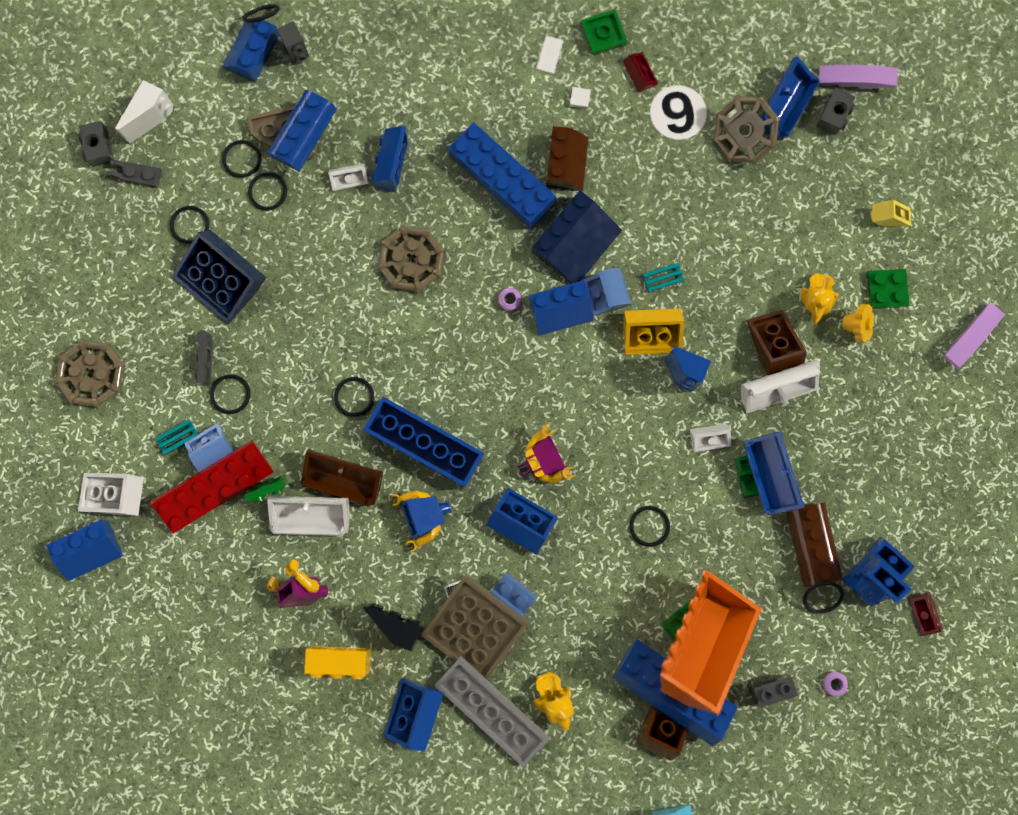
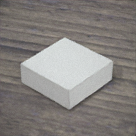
(580, 98)

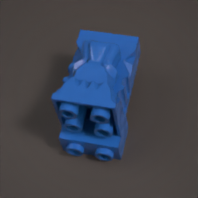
(880, 574)

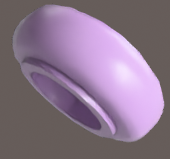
(509, 307)
(827, 684)

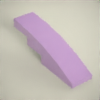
(858, 76)
(974, 335)

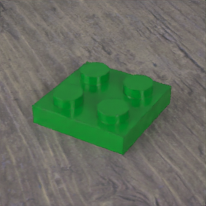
(603, 32)
(888, 288)
(273, 486)

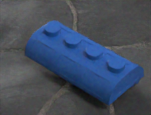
(791, 97)
(302, 130)
(773, 473)

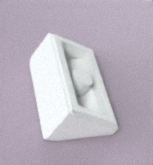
(348, 177)
(710, 437)

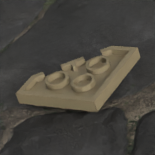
(268, 125)

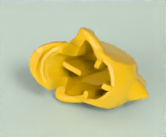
(820, 296)
(554, 700)

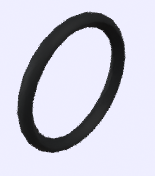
(261, 18)
(236, 143)
(263, 175)
(181, 210)
(235, 410)
(358, 413)
(664, 516)
(818, 585)

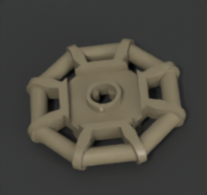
(756, 131)
(410, 269)
(79, 369)

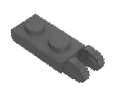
(135, 173)
(204, 358)

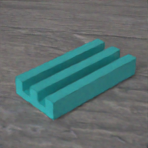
(678, 272)
(163, 436)

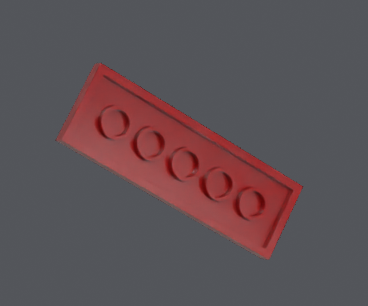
(212, 486)

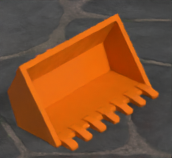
(709, 645)

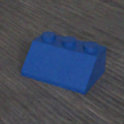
(252, 49)
(390, 158)
(561, 307)
(686, 368)
(522, 521)
(85, 550)
(413, 715)

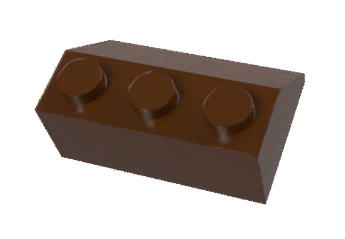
(567, 159)

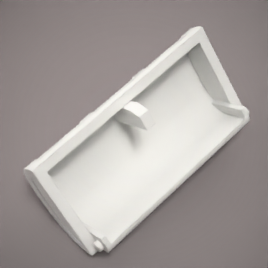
(780, 386)
(308, 515)

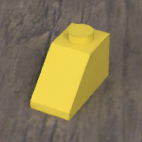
(891, 214)

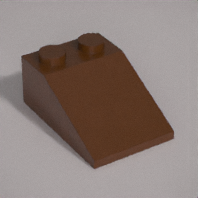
(776, 342)
(661, 734)

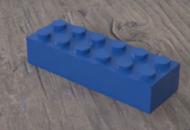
(501, 175)
(424, 442)
(641, 674)

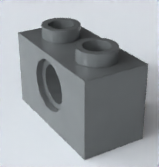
(293, 42)
(839, 101)
(88, 136)
(773, 690)

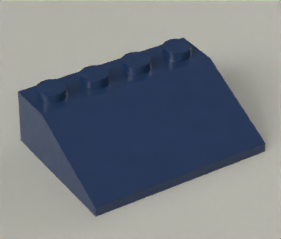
(576, 238)
(218, 275)

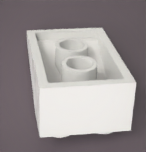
(144, 112)
(111, 494)

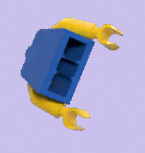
(422, 515)

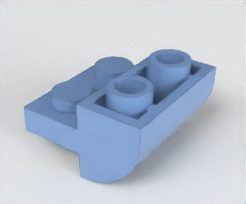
(607, 291)
(208, 447)
(514, 594)

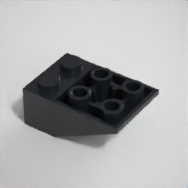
(398, 630)

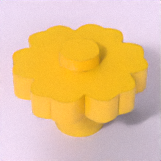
(860, 323)

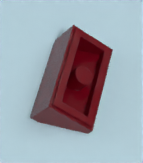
(640, 72)
(926, 614)

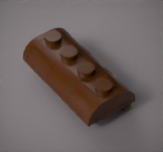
(341, 478)
(814, 544)

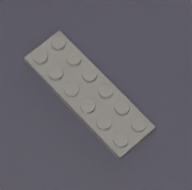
(492, 711)

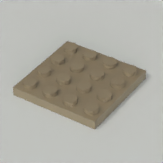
(475, 627)

